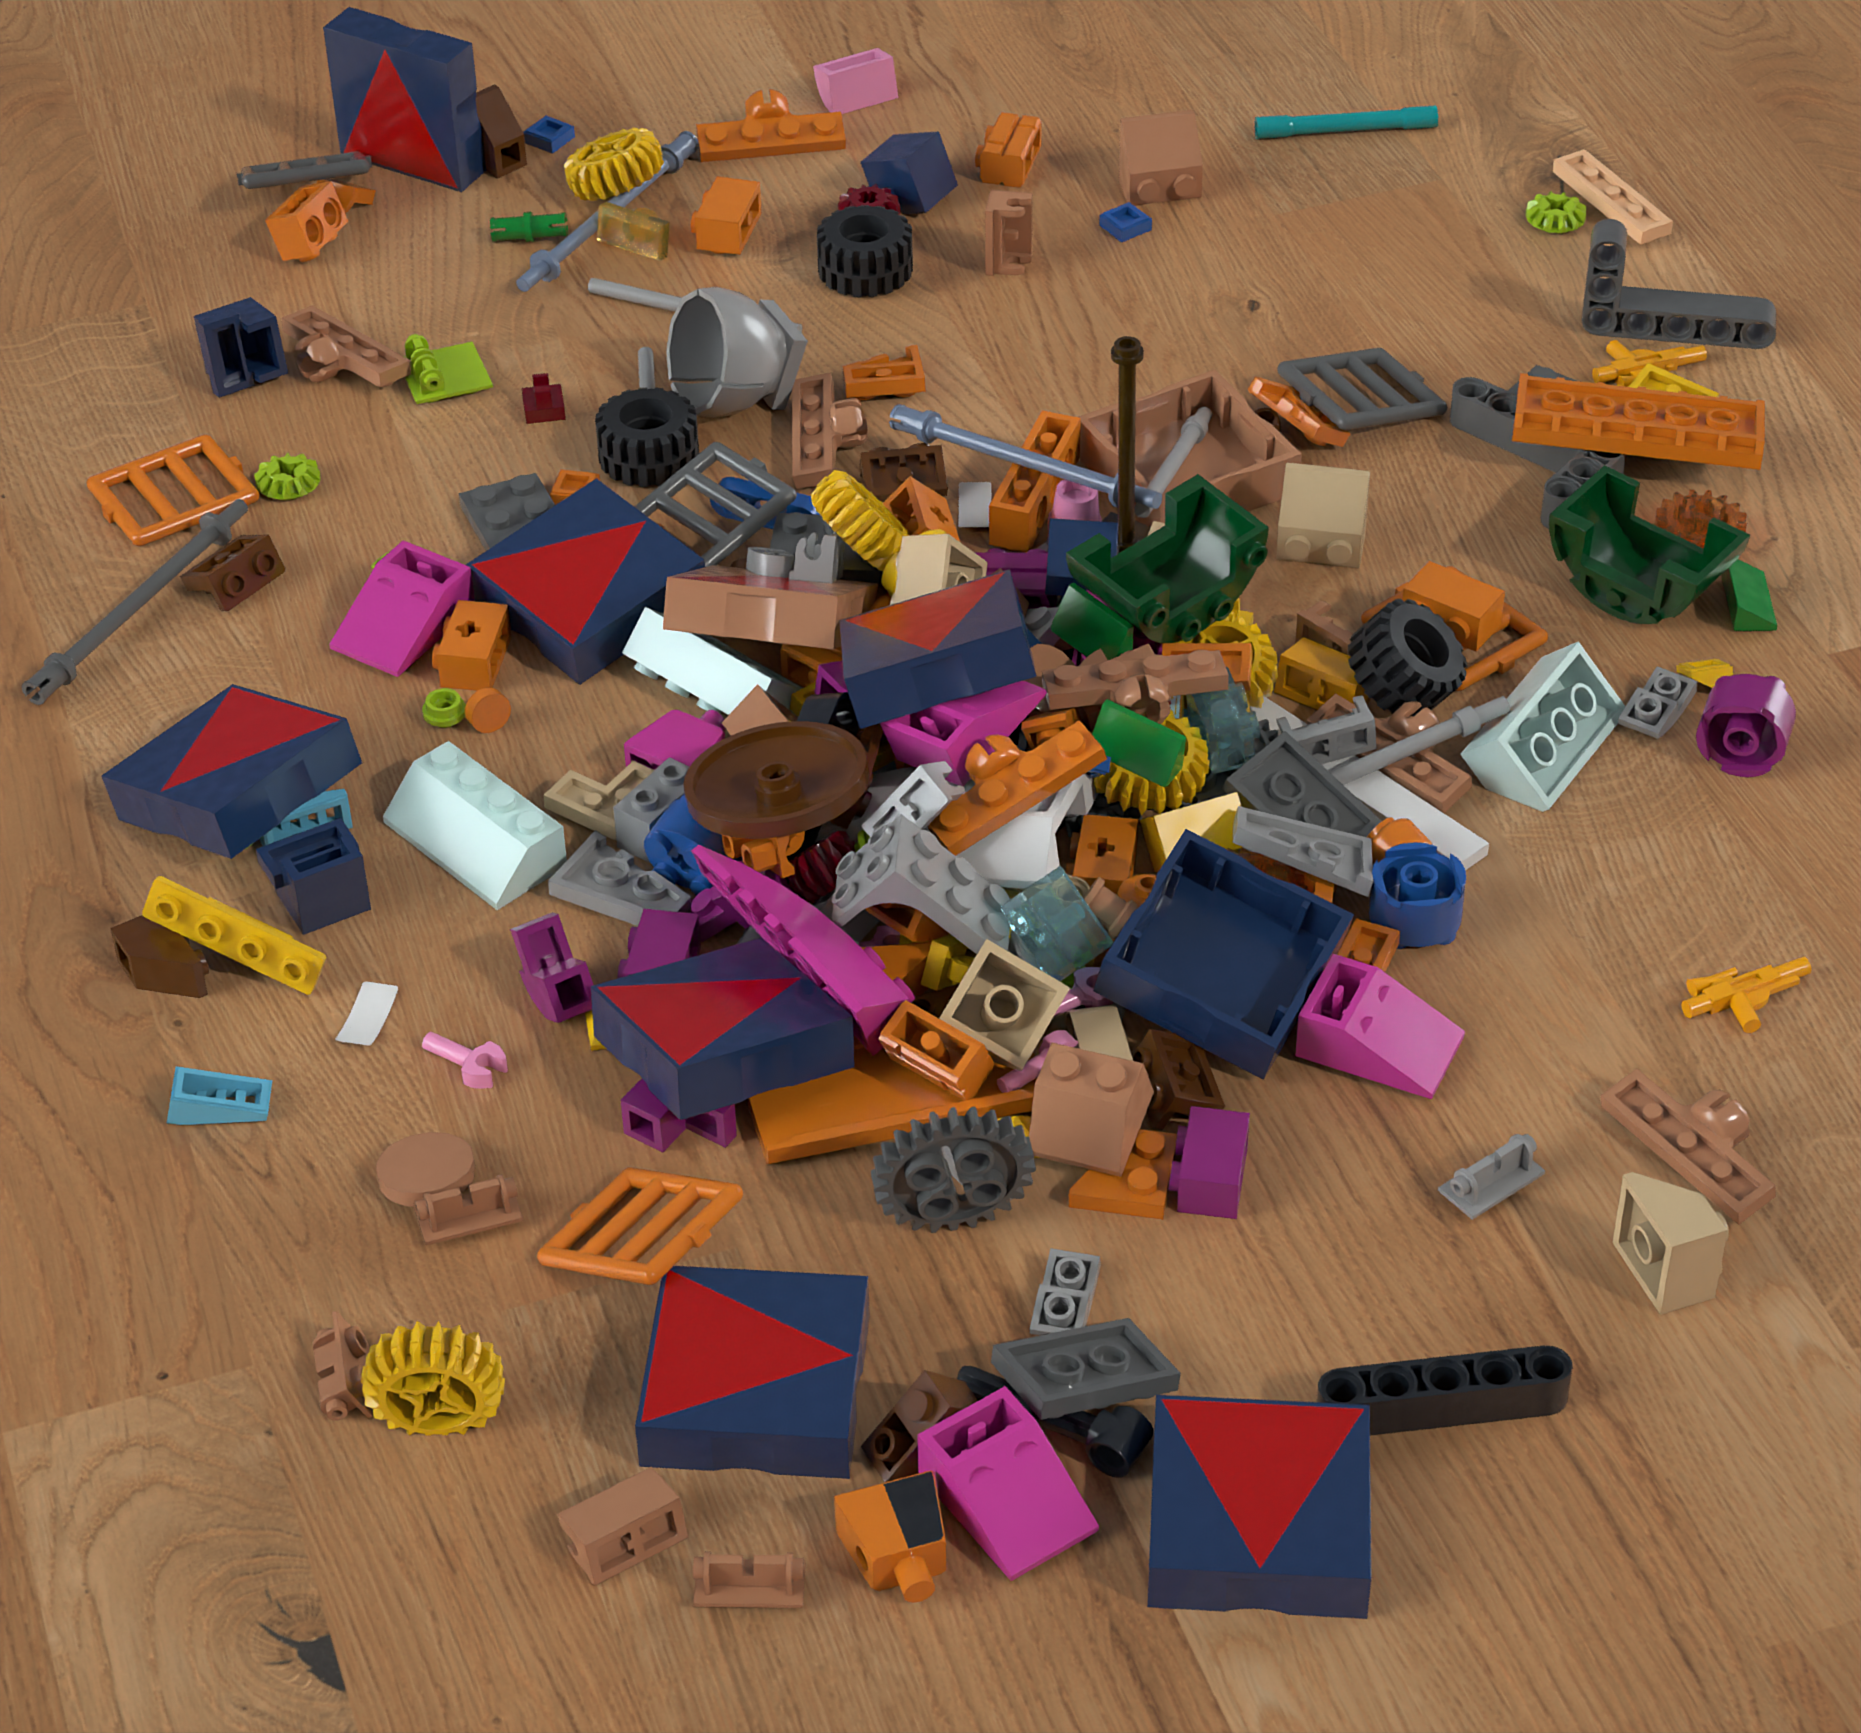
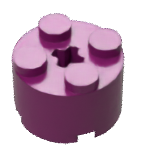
(1746, 724)

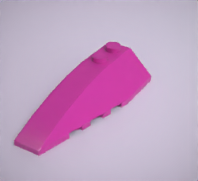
(811, 944)

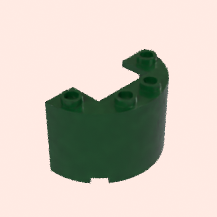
(1629, 562)
(1182, 572)

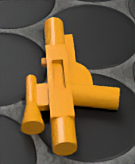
(1630, 363)
(1744, 992)

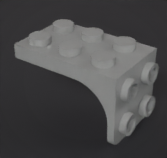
(915, 870)

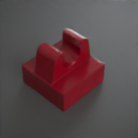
(543, 401)

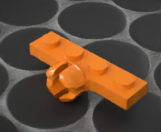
(770, 132)
(1013, 783)

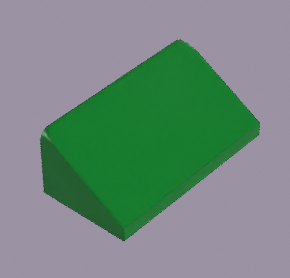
(1748, 598)
(1091, 625)
(1139, 743)

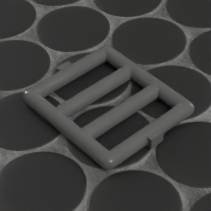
(304, 170)
(1356, 364)
(691, 475)

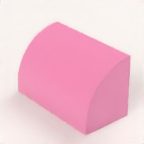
(856, 81)

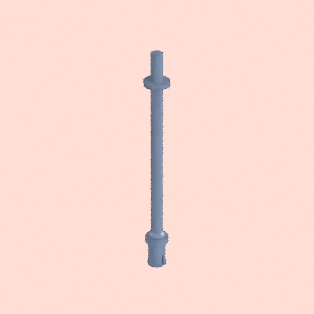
(546, 264)
(929, 427)

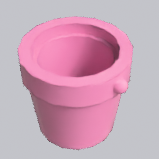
(1075, 503)

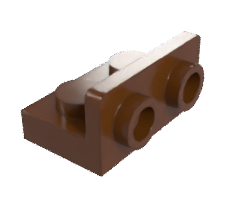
(888, 468)
(236, 570)
(1177, 1075)

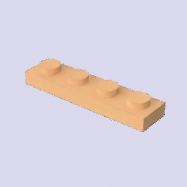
(1612, 196)

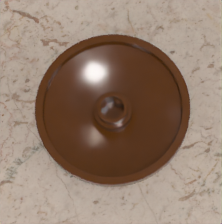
(776, 779)

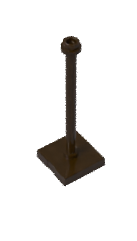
(1127, 353)

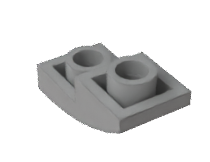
(1658, 703)
(1066, 1292)

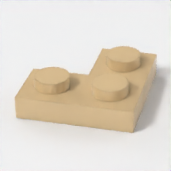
(592, 802)

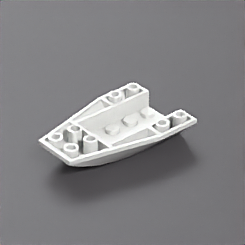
(1014, 853)

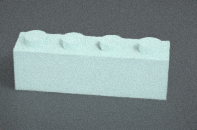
(701, 666)
(1551, 729)
(475, 826)

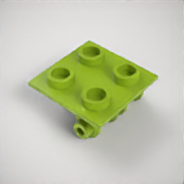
(444, 370)

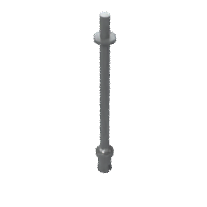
(61, 668)

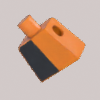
(895, 1534)

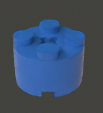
(670, 847)
(1418, 894)

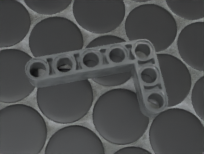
(1661, 306)
(1490, 415)

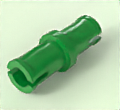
(529, 227)

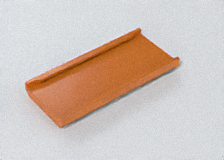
(1640, 422)
(865, 1106)

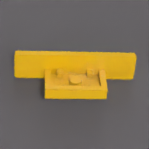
(234, 934)

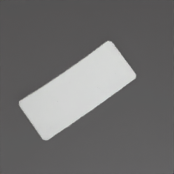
(974, 504)
(368, 1013)

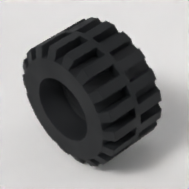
(864, 251)
(646, 435)
(1407, 657)

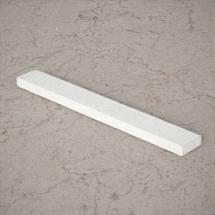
(1392, 800)

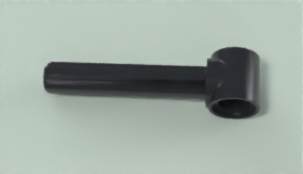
(1111, 1438)

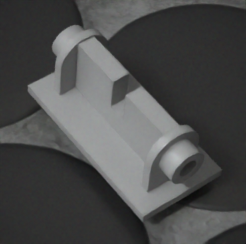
(1494, 1177)

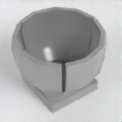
(737, 345)

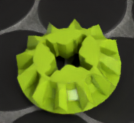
(1556, 213)
(276, 484)

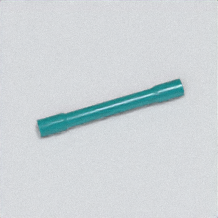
(1404, 118)

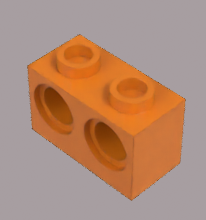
(307, 221)

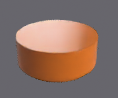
(487, 710)

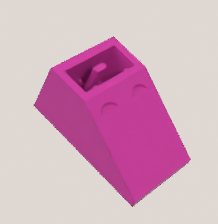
(402, 608)
(953, 727)
(1375, 1029)
(1005, 1483)

